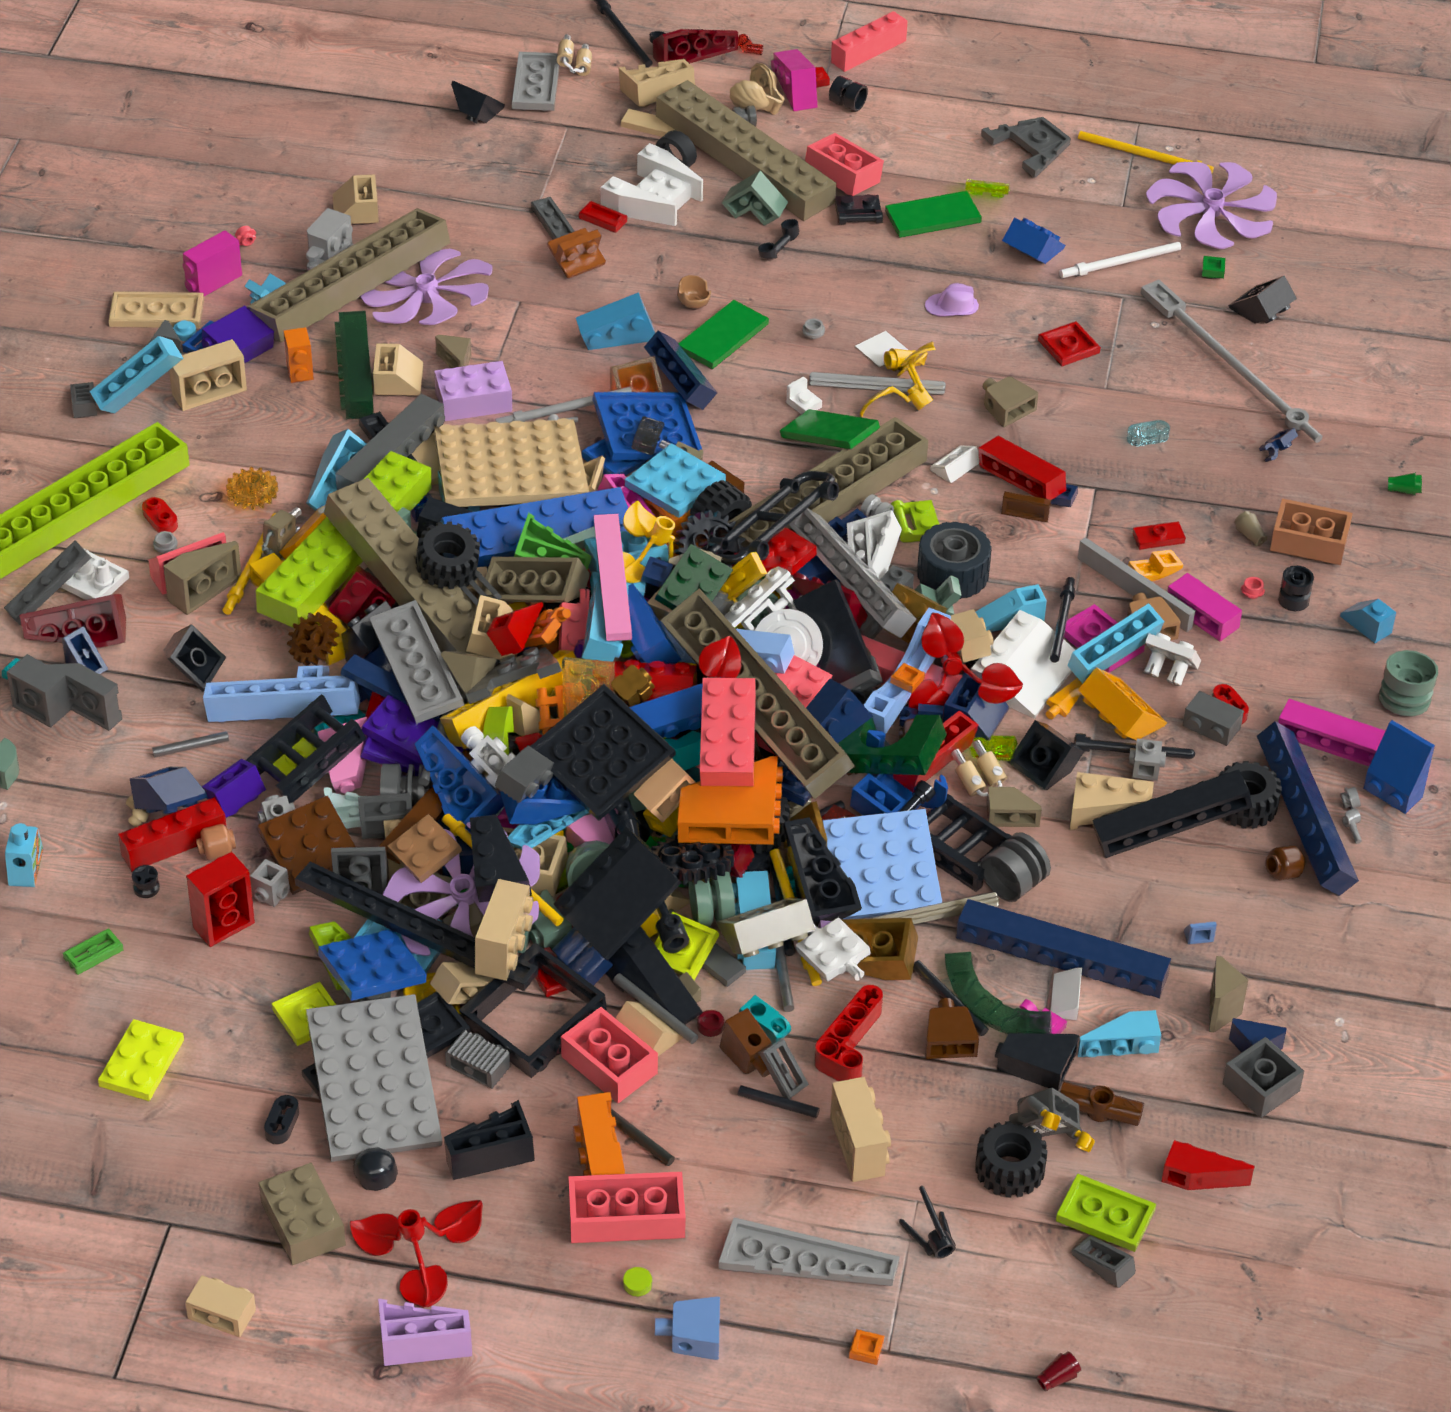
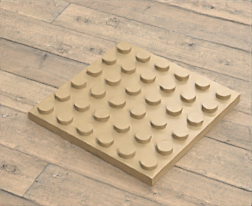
(509, 462)

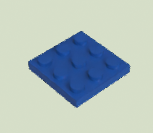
(372, 964)

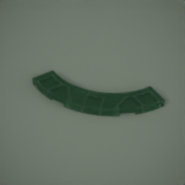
(986, 1006)

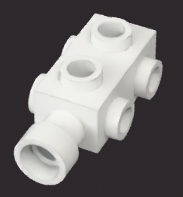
(487, 753)

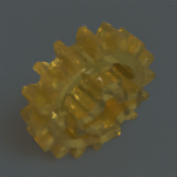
(252, 488)

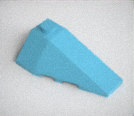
(338, 453)
(535, 834)

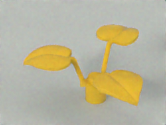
(917, 393)
(642, 523)

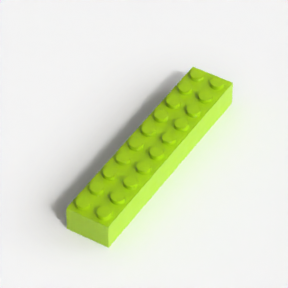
(88, 494)
(326, 557)

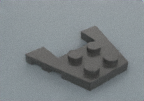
(1037, 137)
(513, 669)

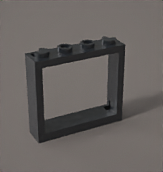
(497, 991)

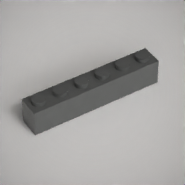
(400, 436)

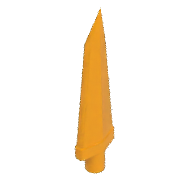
(1064, 700)

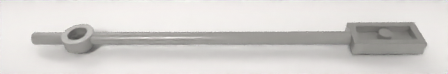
(1170, 304)

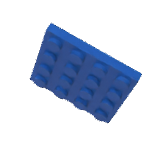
(622, 412)

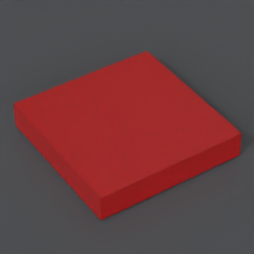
(1069, 343)

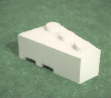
(875, 540)

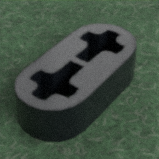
(286, 1121)

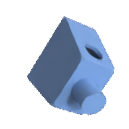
(693, 1327)

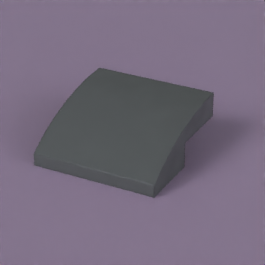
(378, 808)

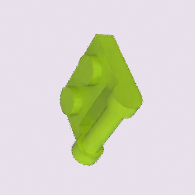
(922, 517)

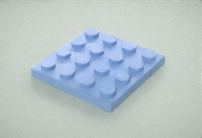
(887, 860)

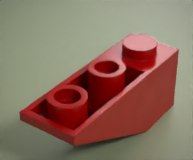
(512, 629)
(1203, 1169)

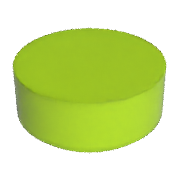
(637, 1281)

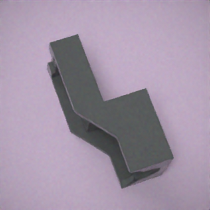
(54, 689)

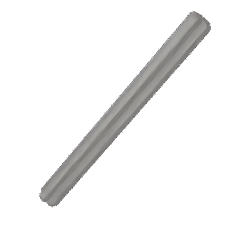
(872, 382)

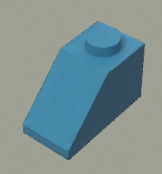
(1371, 618)

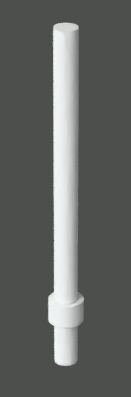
(1082, 268)

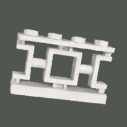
(756, 599)

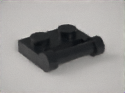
(858, 209)

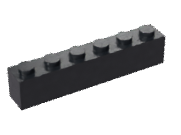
(1172, 813)

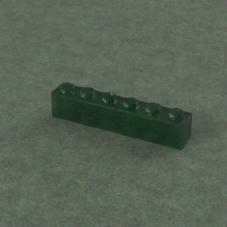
(355, 364)

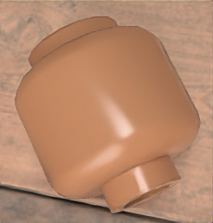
(215, 841)

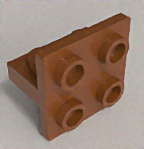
(577, 252)

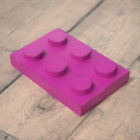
(1089, 625)

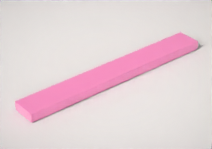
(612, 578)

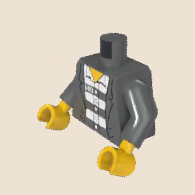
(1052, 1114)

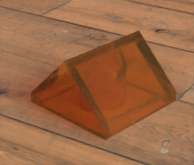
(639, 375)

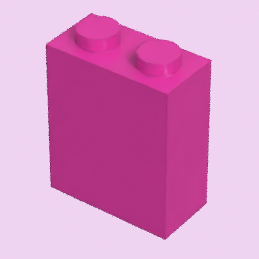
(212, 263)

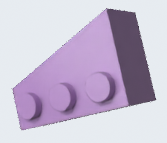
(423, 1334)

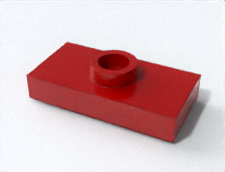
(1159, 535)

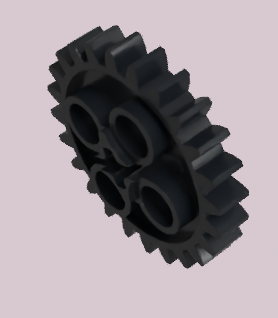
(710, 523)
(695, 860)

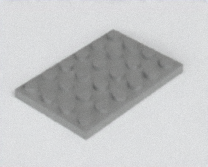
(373, 1077)

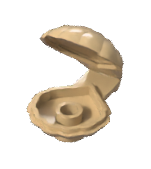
(758, 91)

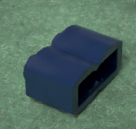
(581, 957)

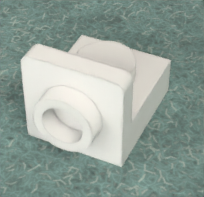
(801, 398)

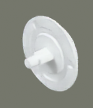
(803, 631)

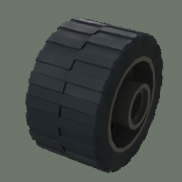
(954, 551)

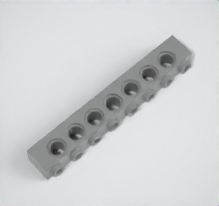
(854, 573)

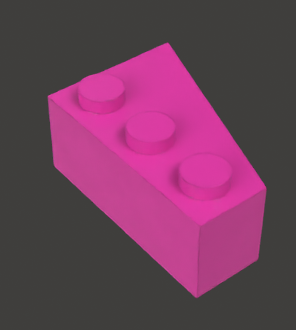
(796, 78)

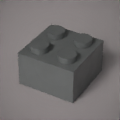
(1263, 1077)

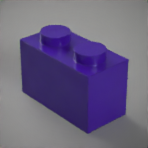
(235, 786)

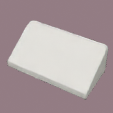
(956, 463)
(1066, 993)

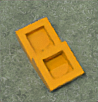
(1158, 565)

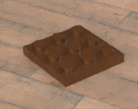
(305, 837)

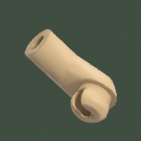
(139, 815)

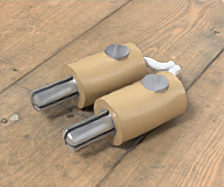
(565, 56)
(969, 775)

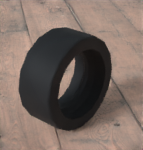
(682, 143)

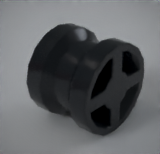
(145, 881)

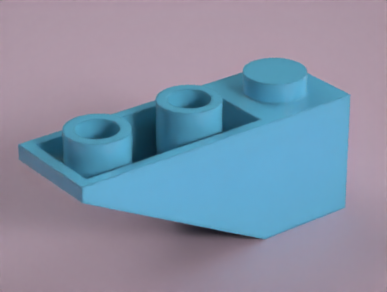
(1002, 610)
(1129, 1034)

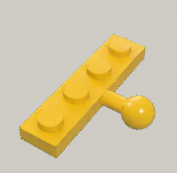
(743, 576)

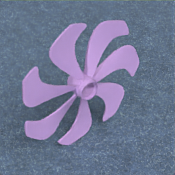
(1211, 203)
(426, 290)
(405, 883)

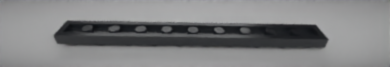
(402, 919)

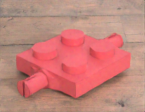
(575, 626)

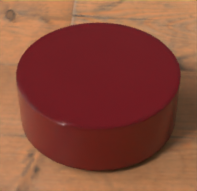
(710, 1023)

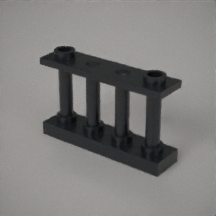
(316, 765)
(952, 859)

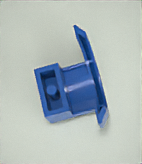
(884, 793)

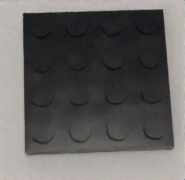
(603, 752)

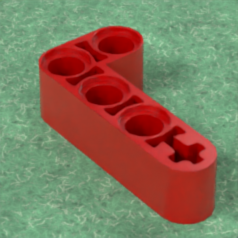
(835, 1048)

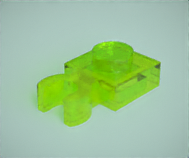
(1001, 746)

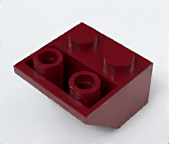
(357, 594)

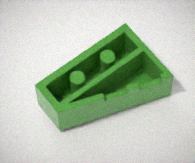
(542, 542)

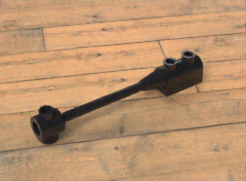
(669, 926)

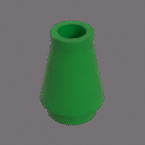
(1406, 483)

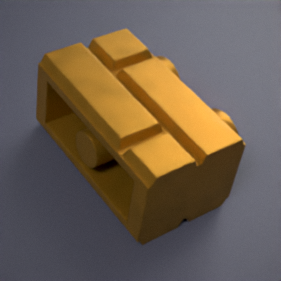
(633, 686)

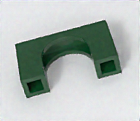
(906, 757)

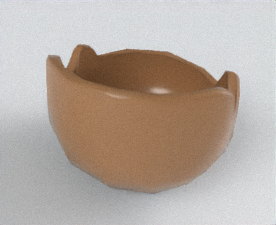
(693, 291)

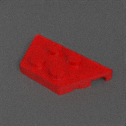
(789, 552)

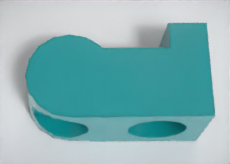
(768, 1018)

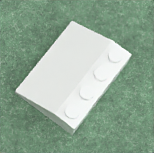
(1026, 649)

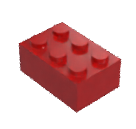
(220, 899)

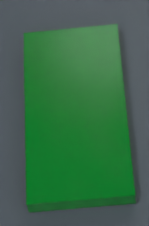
(933, 214)
(723, 334)
(829, 429)

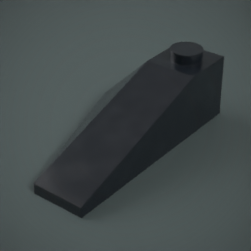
(648, 970)

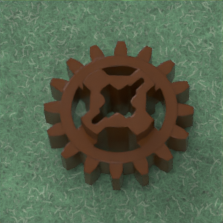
(313, 639)

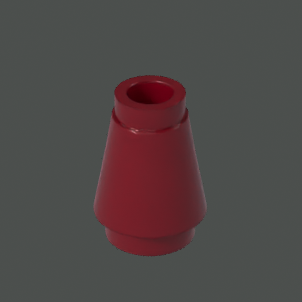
(1059, 1371)

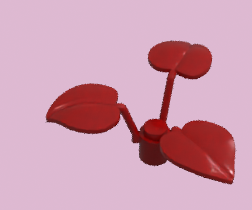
(944, 640)
(715, 661)
(378, 1232)

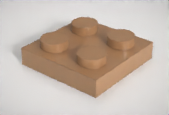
(424, 848)

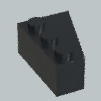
(491, 1145)

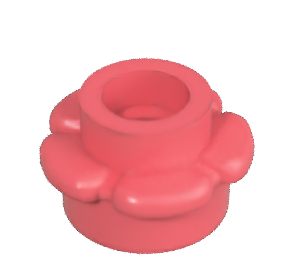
(245, 235)
(1253, 587)

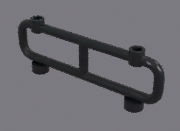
(827, 491)

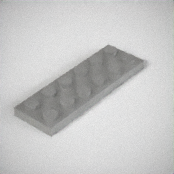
(416, 661)

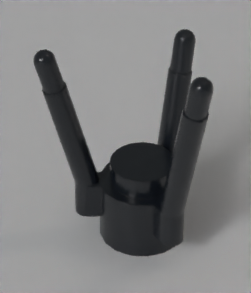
(940, 1240)

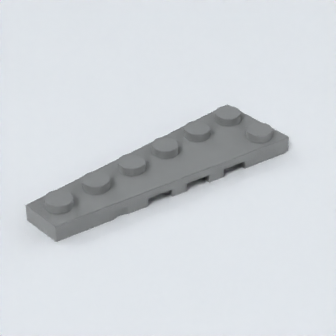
(789, 1253)

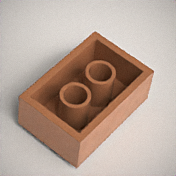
(1311, 531)

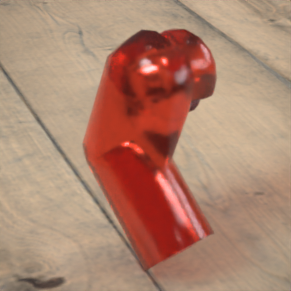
(748, 46)

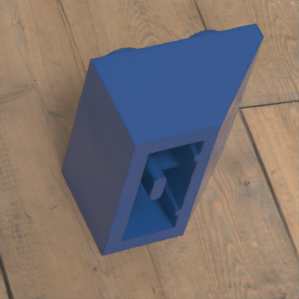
(1033, 240)

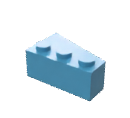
(616, 324)

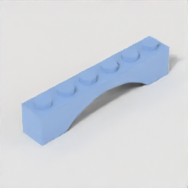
(890, 699)

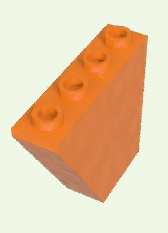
(733, 812)

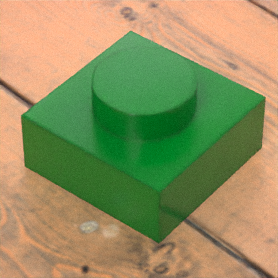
(1213, 267)

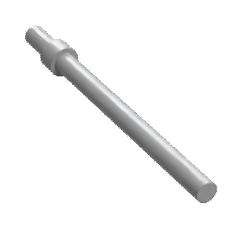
(553, 409)

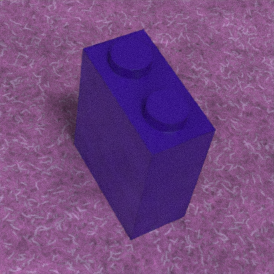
(245, 329)

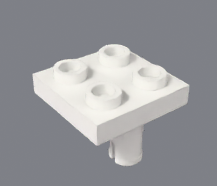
(96, 578)
(1181, 653)

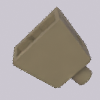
(1009, 399)

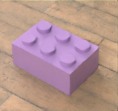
(473, 390)

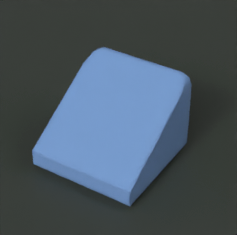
(1200, 932)

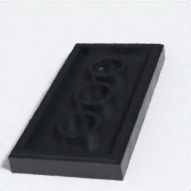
(843, 646)

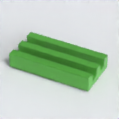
(95, 953)

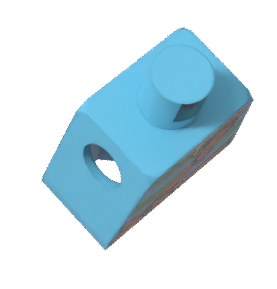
(24, 844)

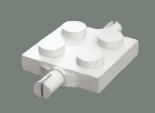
(834, 950)

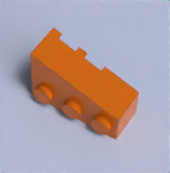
(597, 1136)

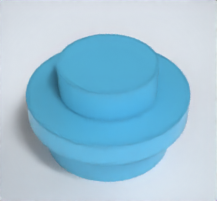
(185, 329)

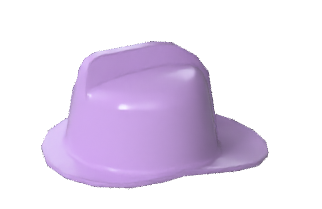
(954, 300)

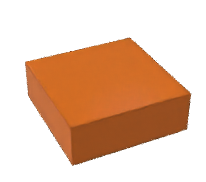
(907, 677)
(866, 1347)

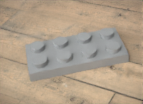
(536, 81)

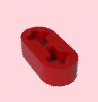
(1223, 690)

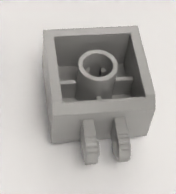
(328, 237)

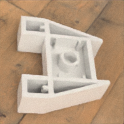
(661, 192)

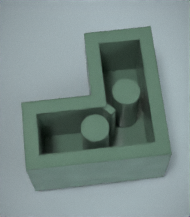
(757, 195)

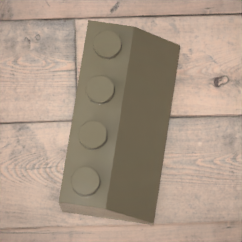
(536, 579)

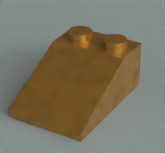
(891, 946)

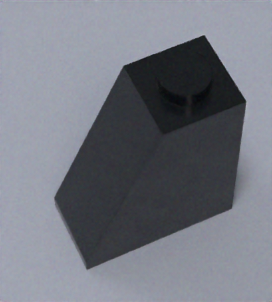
(1038, 1057)

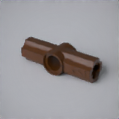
(1103, 1104)

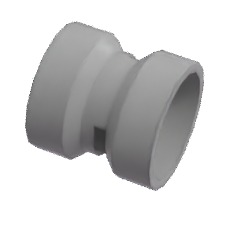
(872, 506)

